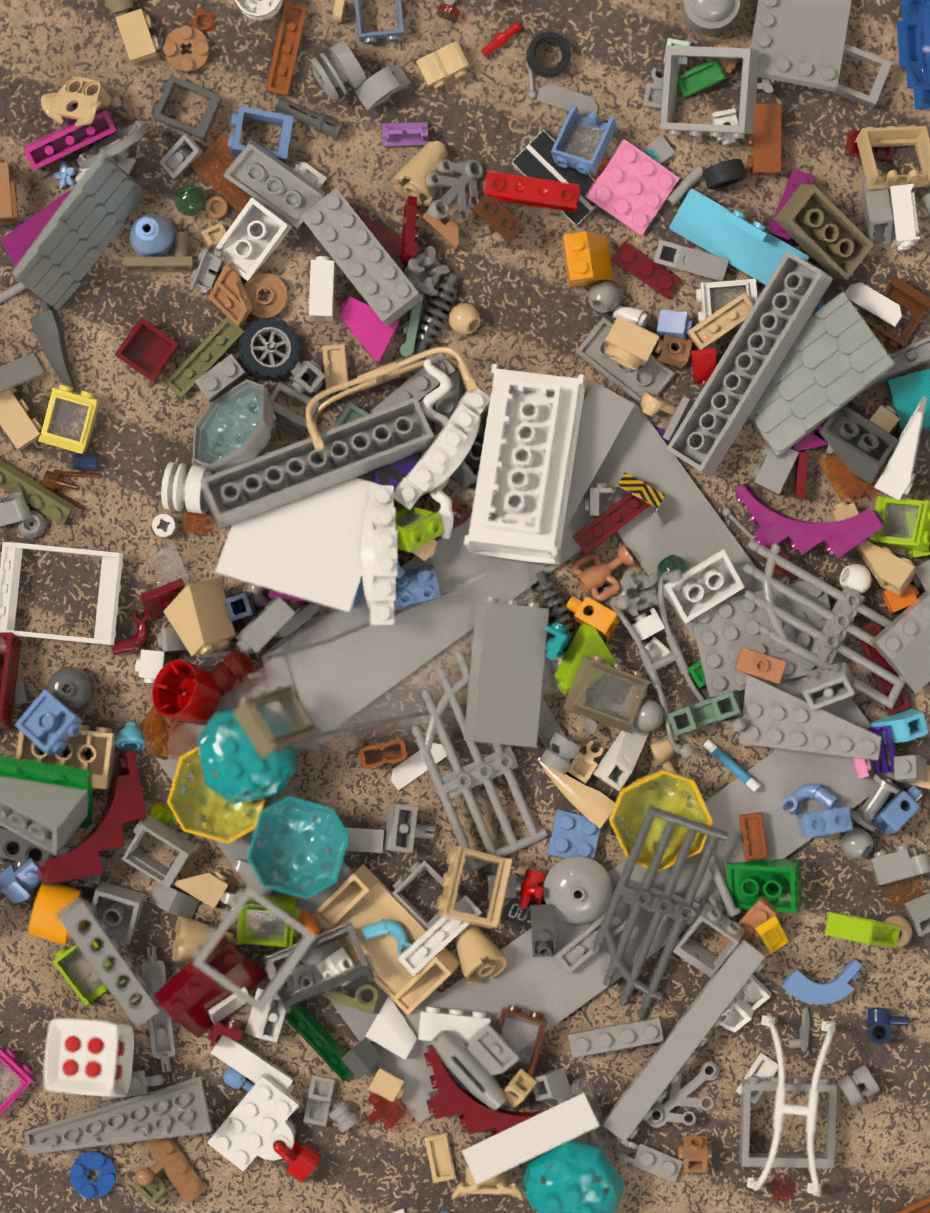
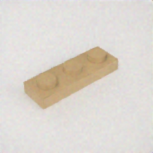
(720, 322)

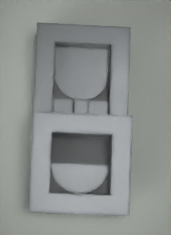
(319, 1101)

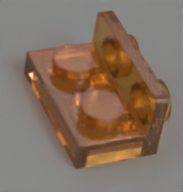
(155, 734)

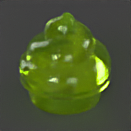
(162, 813)

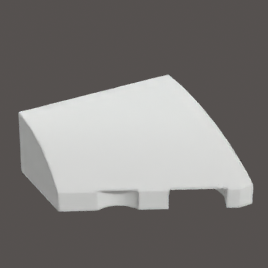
(392, 1030)

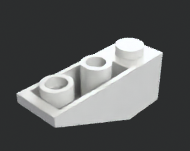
(621, 758)

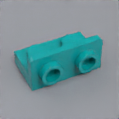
(557, 644)

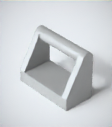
(287, 419)

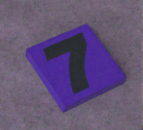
(393, 473)

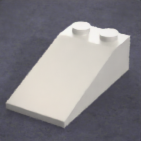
(897, 471)

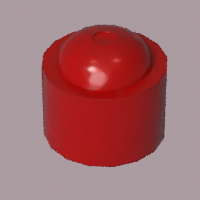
(185, 692)

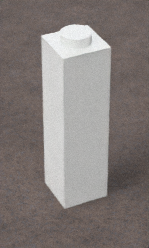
(250, 1063)

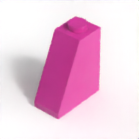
(367, 327)

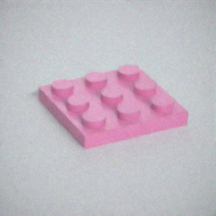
(632, 187)

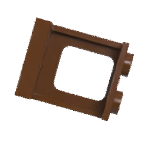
(910, 299)

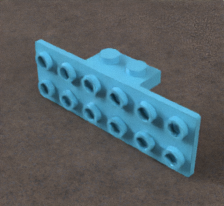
(731, 236)

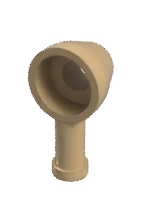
(652, 404)
(663, 752)

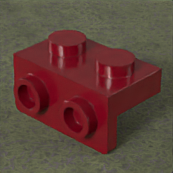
(228, 1029)

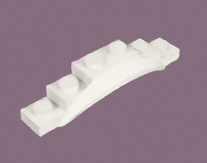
(446, 451)
(379, 555)

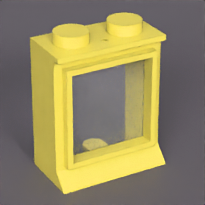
(69, 419)

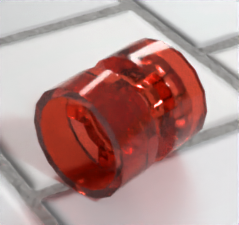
(230, 672)

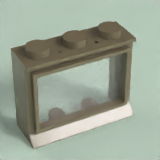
(607, 693)
(275, 720)

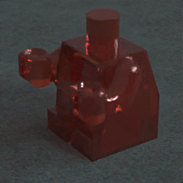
(384, 1110)

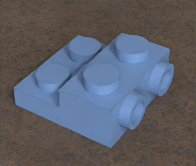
(417, 586)
(49, 723)

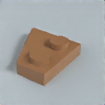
(231, 296)

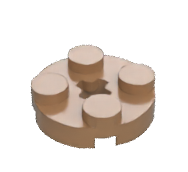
(186, 62)
(278, 295)

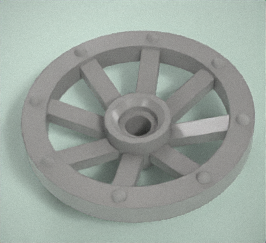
(114, 145)

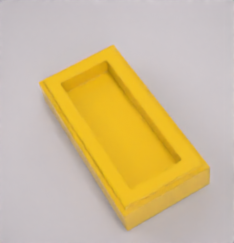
(772, 934)

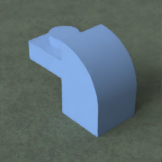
(19, 882)

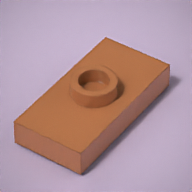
(760, 665)

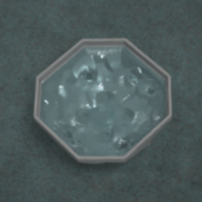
(234, 427)

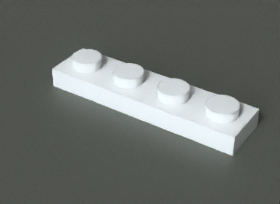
(436, 937)

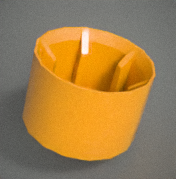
(43, 919)

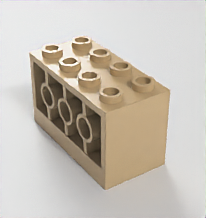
(101, 743)

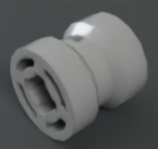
(344, 1116)

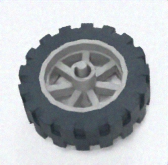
(288, 338)

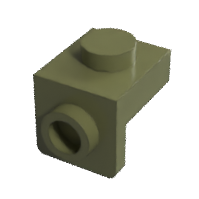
(155, 1191)

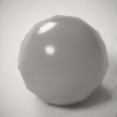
(604, 296)
(649, 715)
(857, 843)

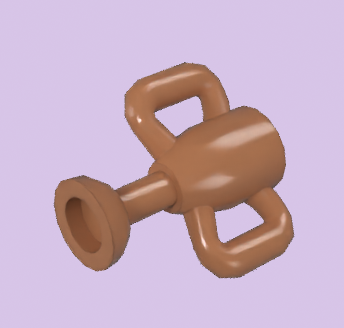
(599, 574)

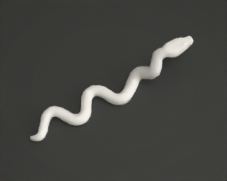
(426, 405)

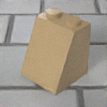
(202, 617)

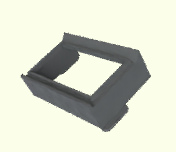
(366, 966)

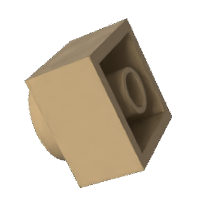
(629, 344)

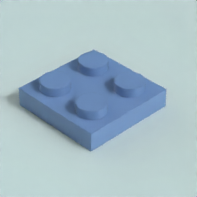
(572, 836)

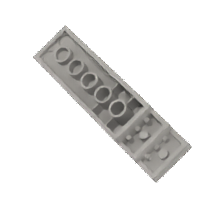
(599, 426)

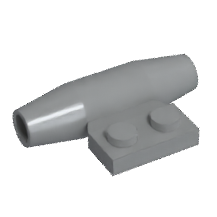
(477, 1063)

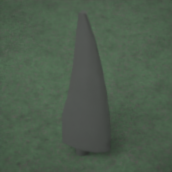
(51, 338)

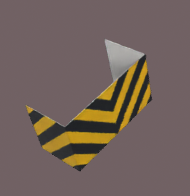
(641, 490)

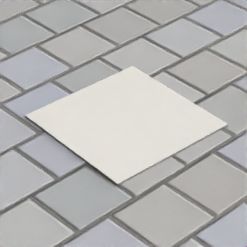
(303, 546)

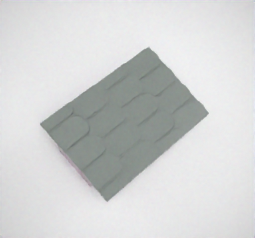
(69, 234)
(819, 375)

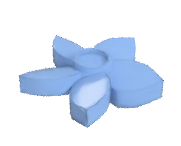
(65, 174)

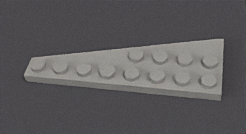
(154, 1115)

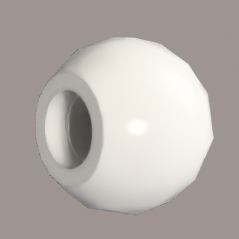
(856, 578)

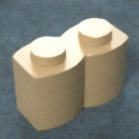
(443, 64)

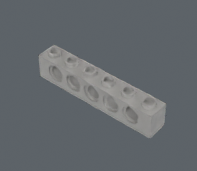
(136, 1012)

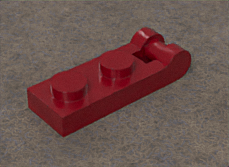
(409, 230)

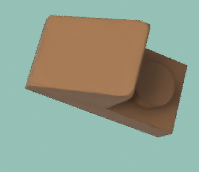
(448, 232)

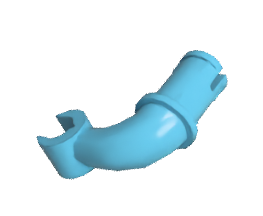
(387, 927)

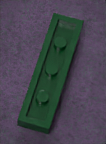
(318, 1039)

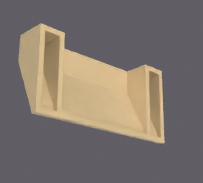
(365, 902)

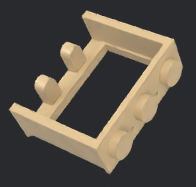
(894, 136)
(451, 881)

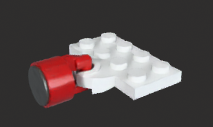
(262, 1129)

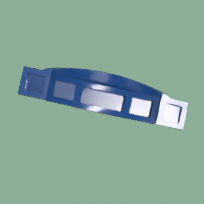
(915, 49)

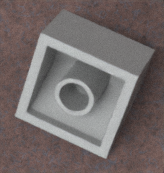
(118, 910)

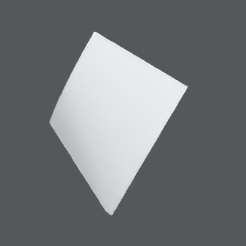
(741, 1010)

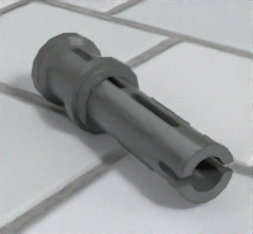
(319, 121)

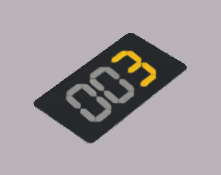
(515, 914)

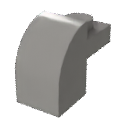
(381, 86)

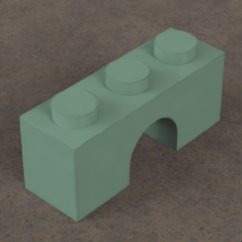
(705, 712)

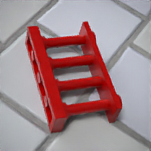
(533, 192)

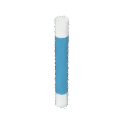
(731, 765)

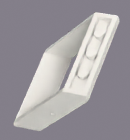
(107, 598)

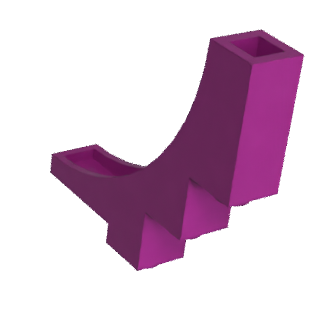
(805, 535)

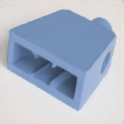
(891, 816)

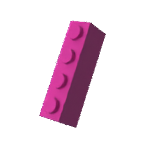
(68, 140)

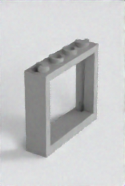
(747, 98)
(291, 961)
(783, 1159)

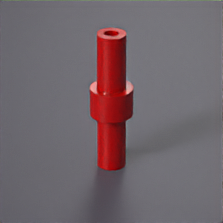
(500, 39)

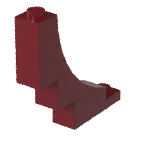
(123, 805)

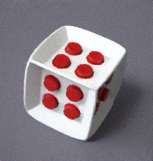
(89, 1057)

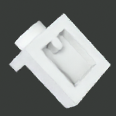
(309, 173)

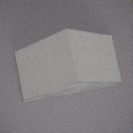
(174, 901)

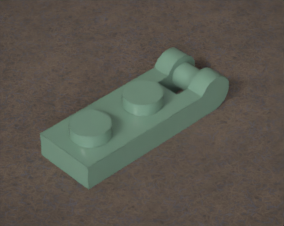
(411, 330)

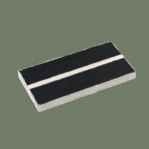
(538, 162)

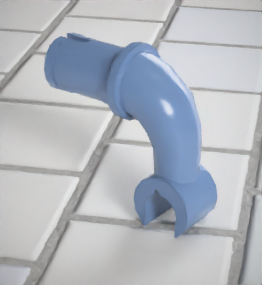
(813, 791)

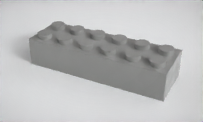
(361, 257)

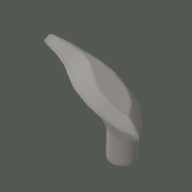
(804, 1031)

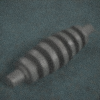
(436, 313)
(552, 603)

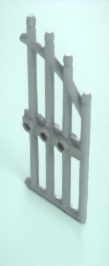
(837, 625)
(473, 774)

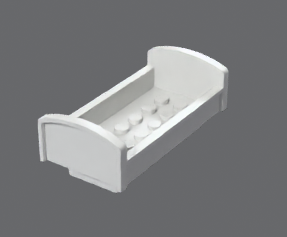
(526, 466)

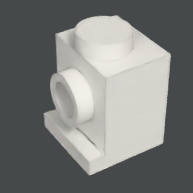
(721, 118)
(647, 625)

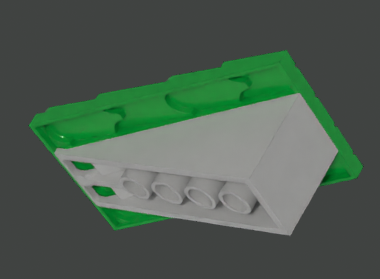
(44, 801)

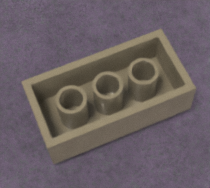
(824, 232)

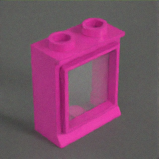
(13, 1078)

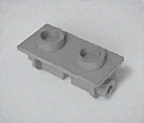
(208, 260)

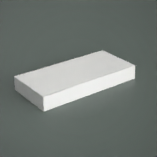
(226, 1007)

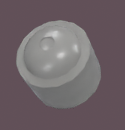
(709, 16)

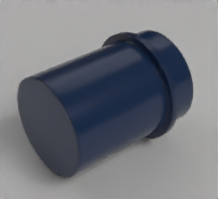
(85, 462)

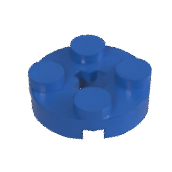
(88, 1187)

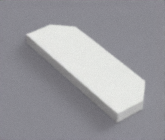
(874, 303)
(415, 766)

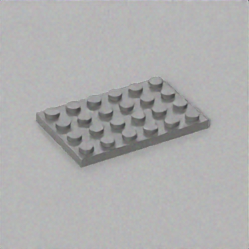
(735, 625)

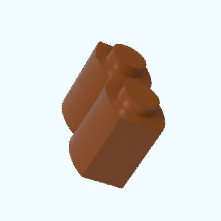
(376, 755)

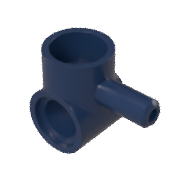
(883, 1018)

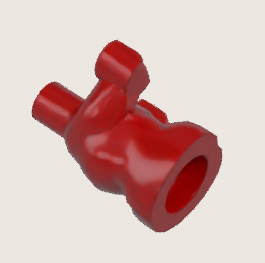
(530, 888)

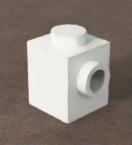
(150, 664)

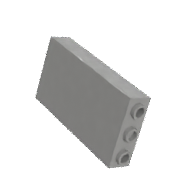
(506, 673)

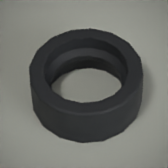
(557, 39)

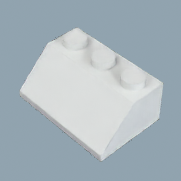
(704, 586)

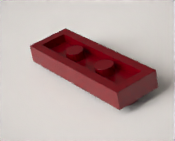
(645, 270)

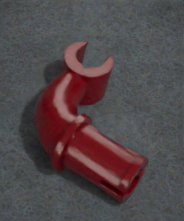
(135, 642)

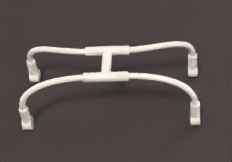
(781, 1107)

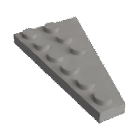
(789, 723)

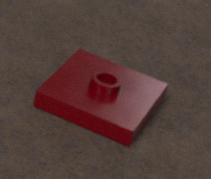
(160, 598)

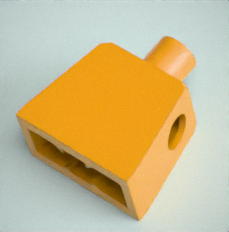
(602, 619)

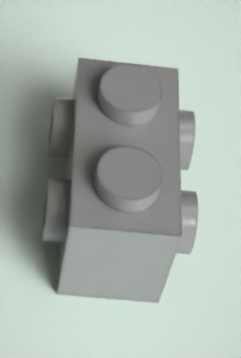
(828, 686)

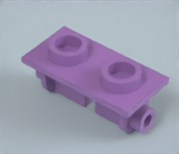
(405, 134)

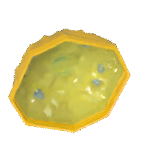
(666, 792)
(203, 810)

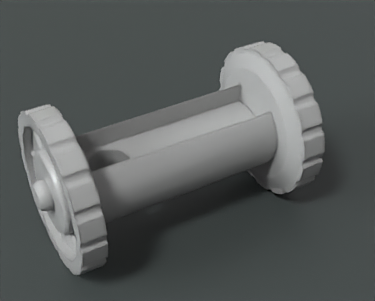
(875, 802)

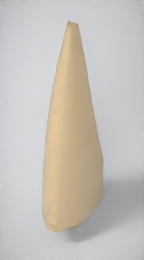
(588, 801)

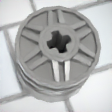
(338, 70)

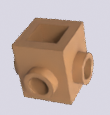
(695, 1153)

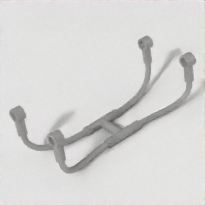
(676, 655)

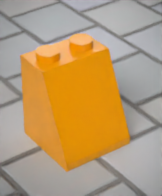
(586, 258)

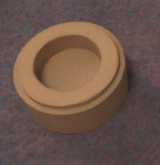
(216, 207)

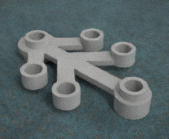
(471, 173)
(680, 1098)

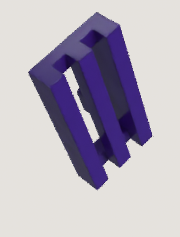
(891, 747)

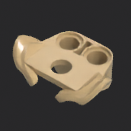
(85, 93)
(495, 1185)

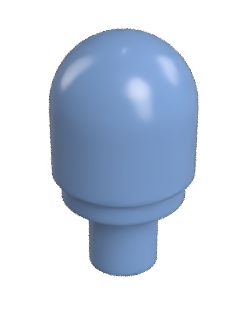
(236, 1080)

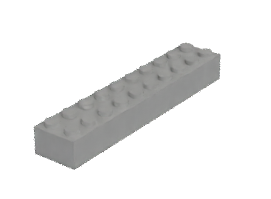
(749, 363)
(302, 471)

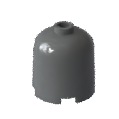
(81, 687)

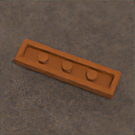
(286, 49)

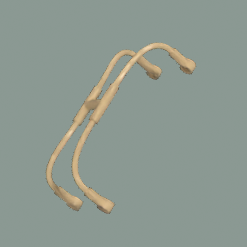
(377, 377)

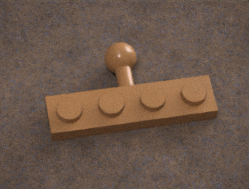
(174, 1165)

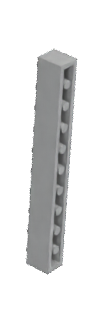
(683, 1040)

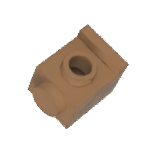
(667, 355)

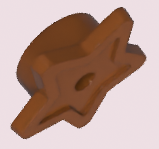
(202, 15)

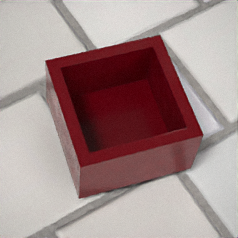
(147, 350)

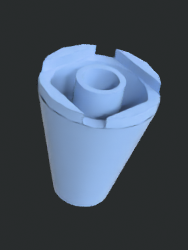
(157, 241)

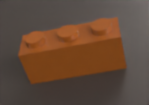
(765, 141)

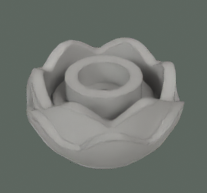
(37, 529)

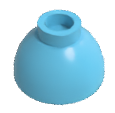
(130, 738)

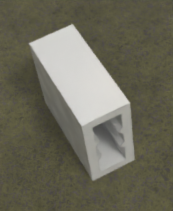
(322, 289)

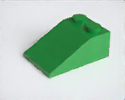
(772, 879)

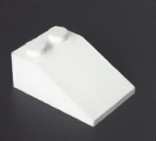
(253, 238)

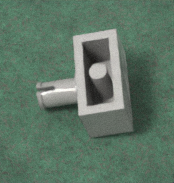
(402, 829)

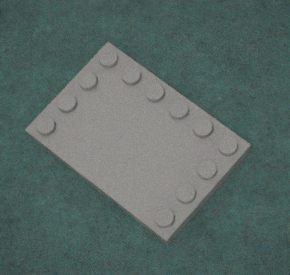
(801, 40)

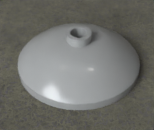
(583, 875)

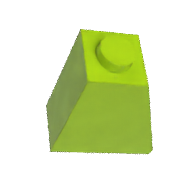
(585, 643)

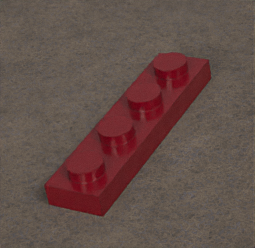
(610, 522)
(883, 686)

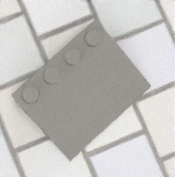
(907, 643)

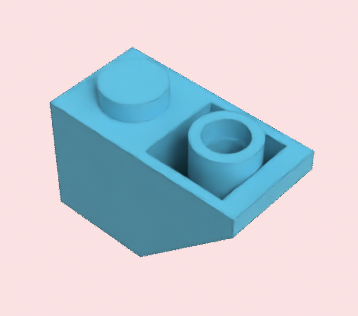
(904, 725)

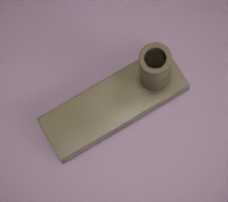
(179, 263)

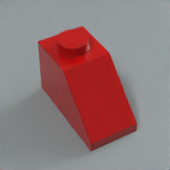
(702, 365)

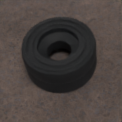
(724, 174)

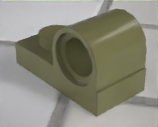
(343, 996)

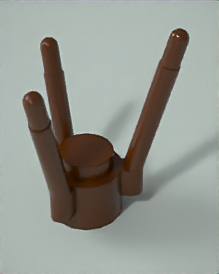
(54, 482)

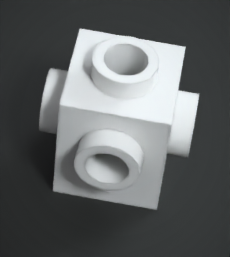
(335, 963)

